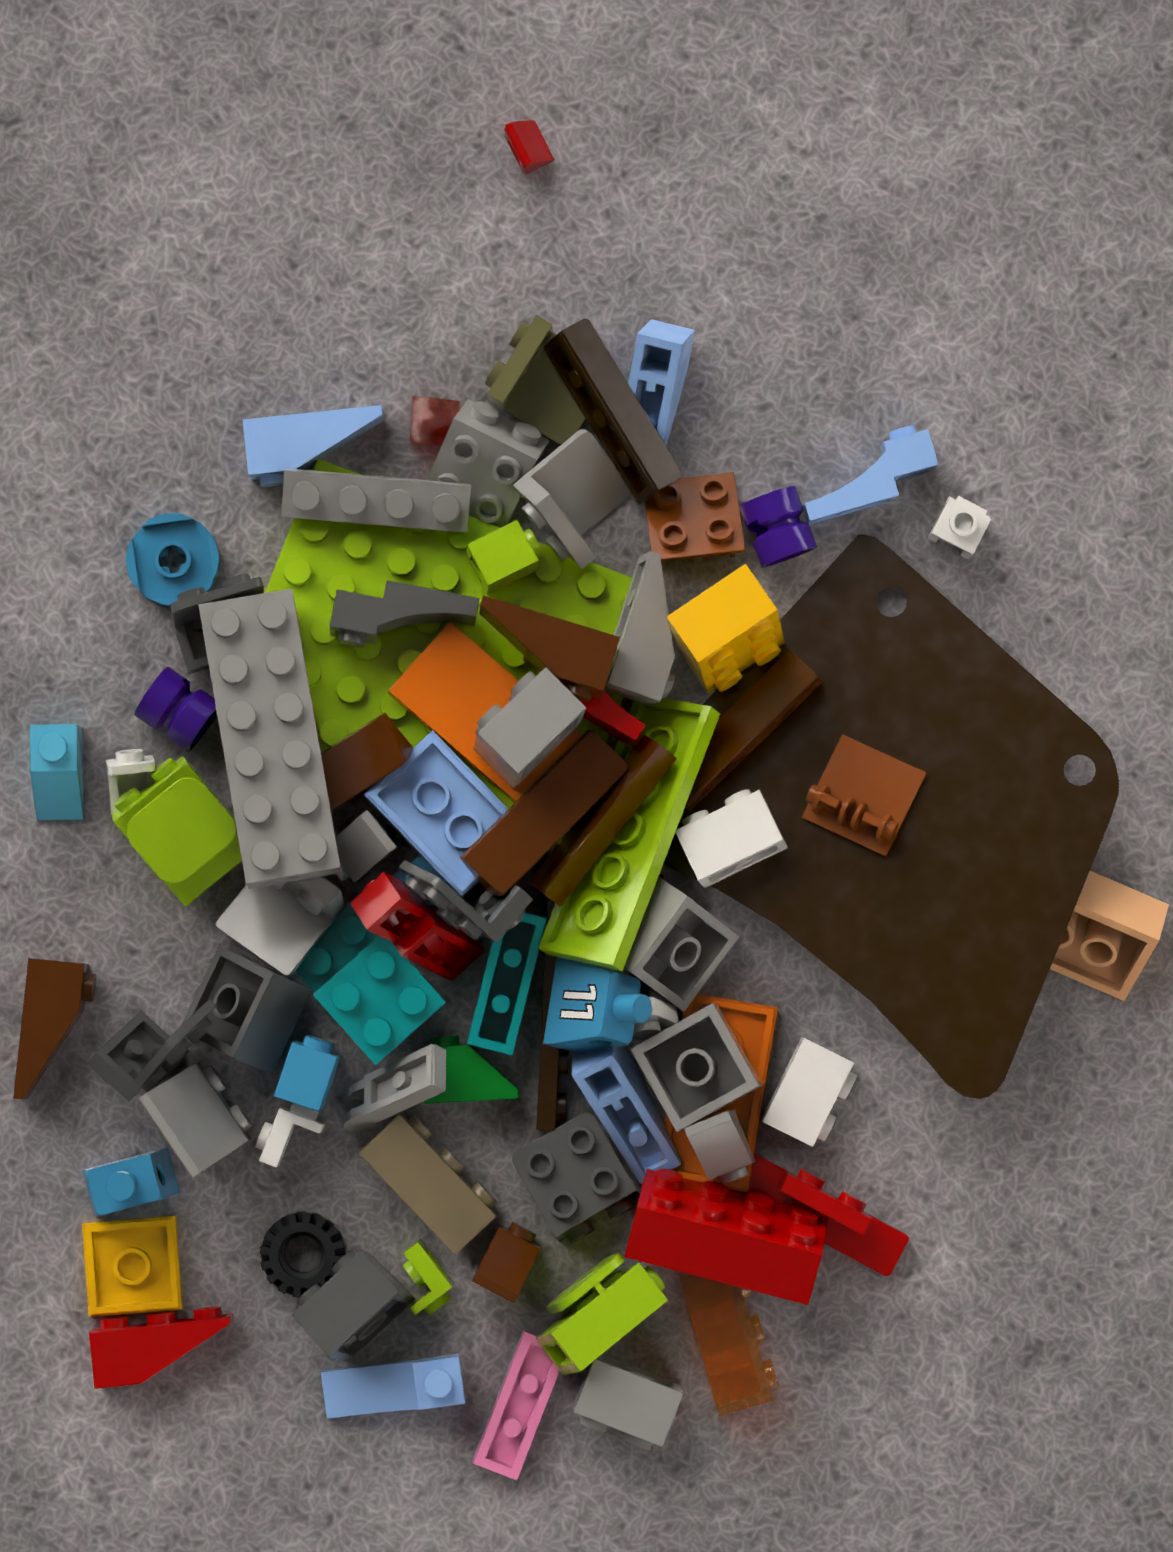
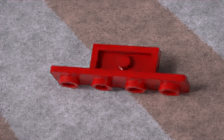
(848, 1226)

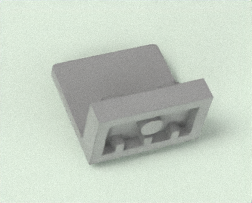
(282, 920)

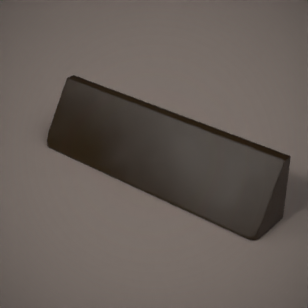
(612, 410)

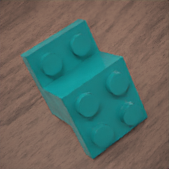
(368, 986)

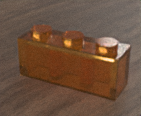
(729, 1344)

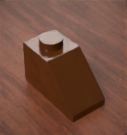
(507, 1261)

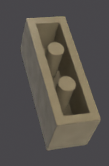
(430, 1181)

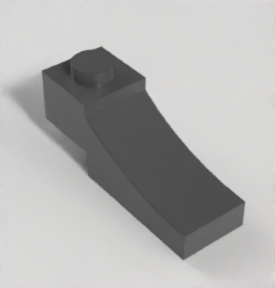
(363, 617)

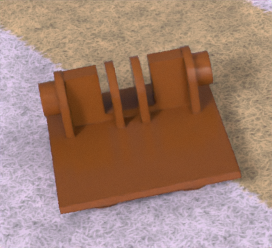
(696, 519)
(863, 795)

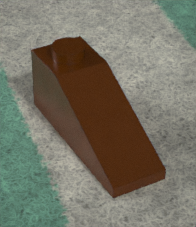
(570, 651)
(51, 1009)

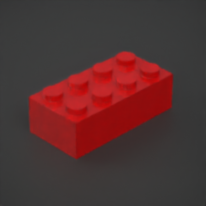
(727, 1235)

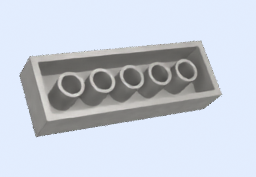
(269, 738)

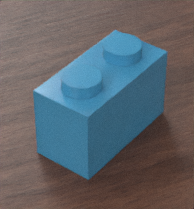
(308, 1073)

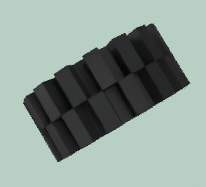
(275, 1243)

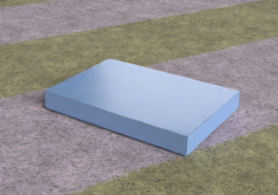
(438, 808)

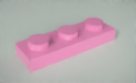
(517, 1409)

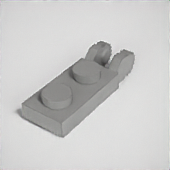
(395, 1088)

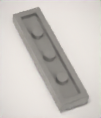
(375, 500)

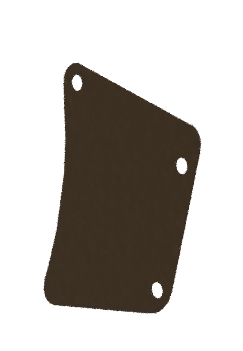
(993, 850)

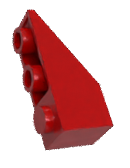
(136, 1352)

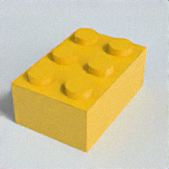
(727, 630)

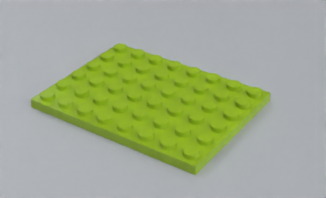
(353, 683)

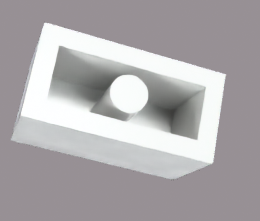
(730, 837)
(808, 1092)

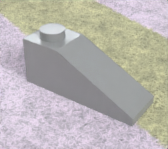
(645, 644)

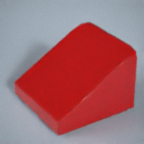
(527, 145)

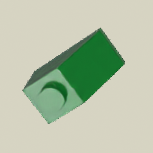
(470, 1075)

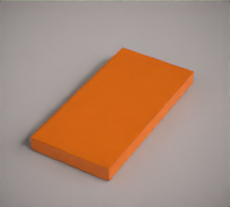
(453, 689)
(755, 1031)

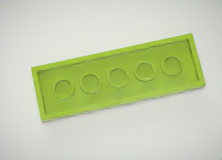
(610, 901)

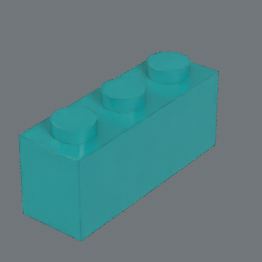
(506, 986)

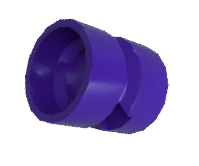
(778, 526)
(178, 709)

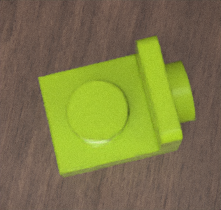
(424, 1269)

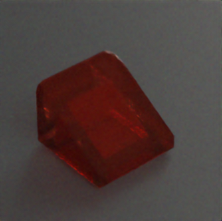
(431, 420)

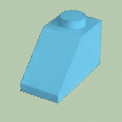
(57, 771)

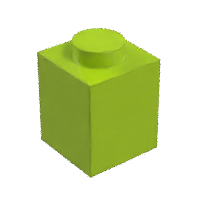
(504, 556)

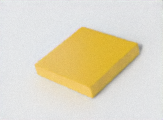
(132, 1266)

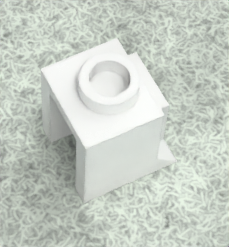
(960, 525)

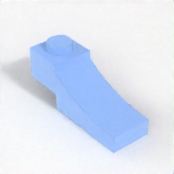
(902, 457)
(394, 1386)

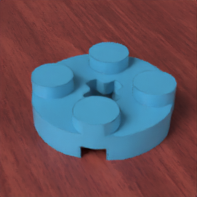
(152, 544)

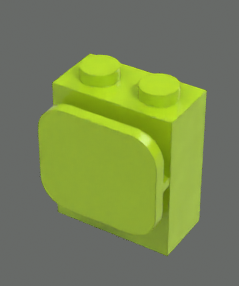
(180, 829)
(599, 1312)

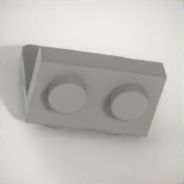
(491, 457)
(572, 494)

